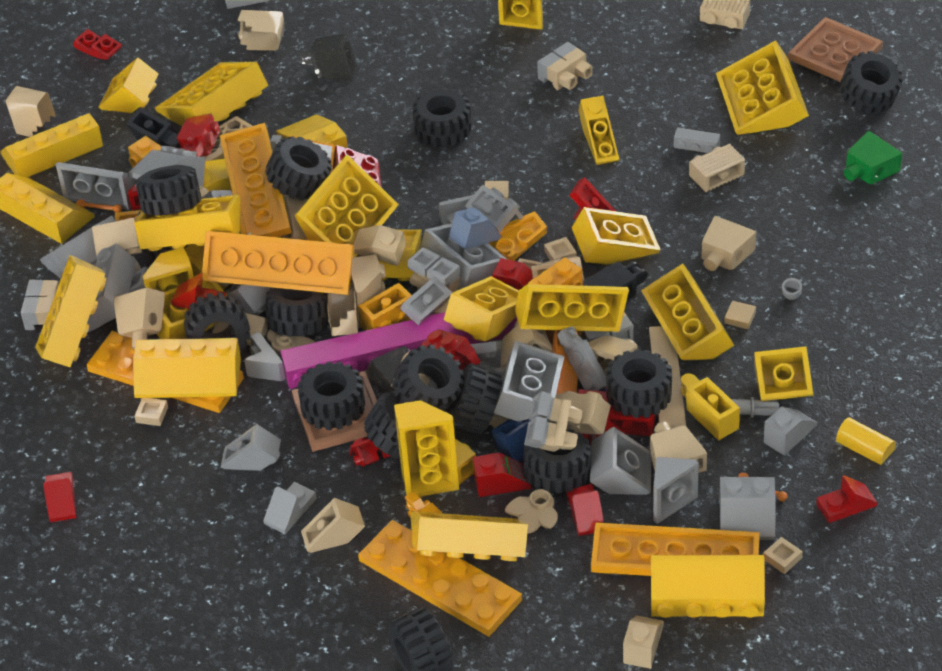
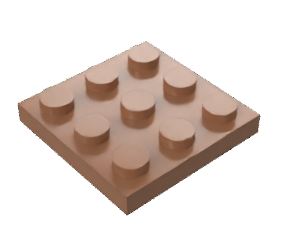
(831, 47)
(324, 438)

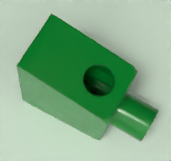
(872, 159)

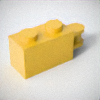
(710, 406)

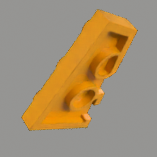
(519, 236)

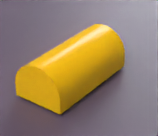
(865, 441)

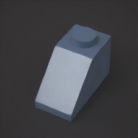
(472, 229)

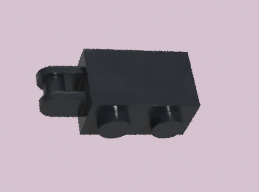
(147, 124)
(619, 276)

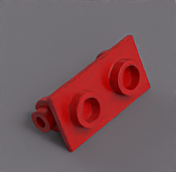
(365, 452)

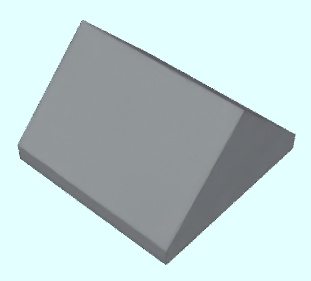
(674, 485)

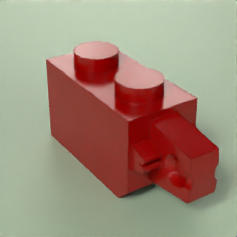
(199, 134)
(454, 344)

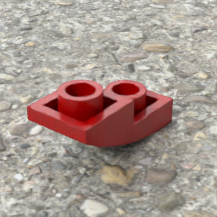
(97, 46)

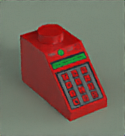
(498, 475)

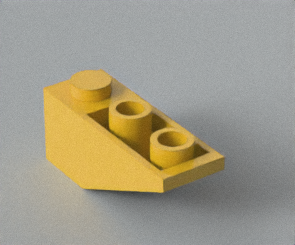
(598, 130)

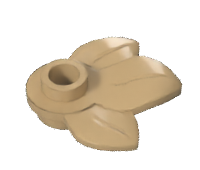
(282, 342)
(534, 510)

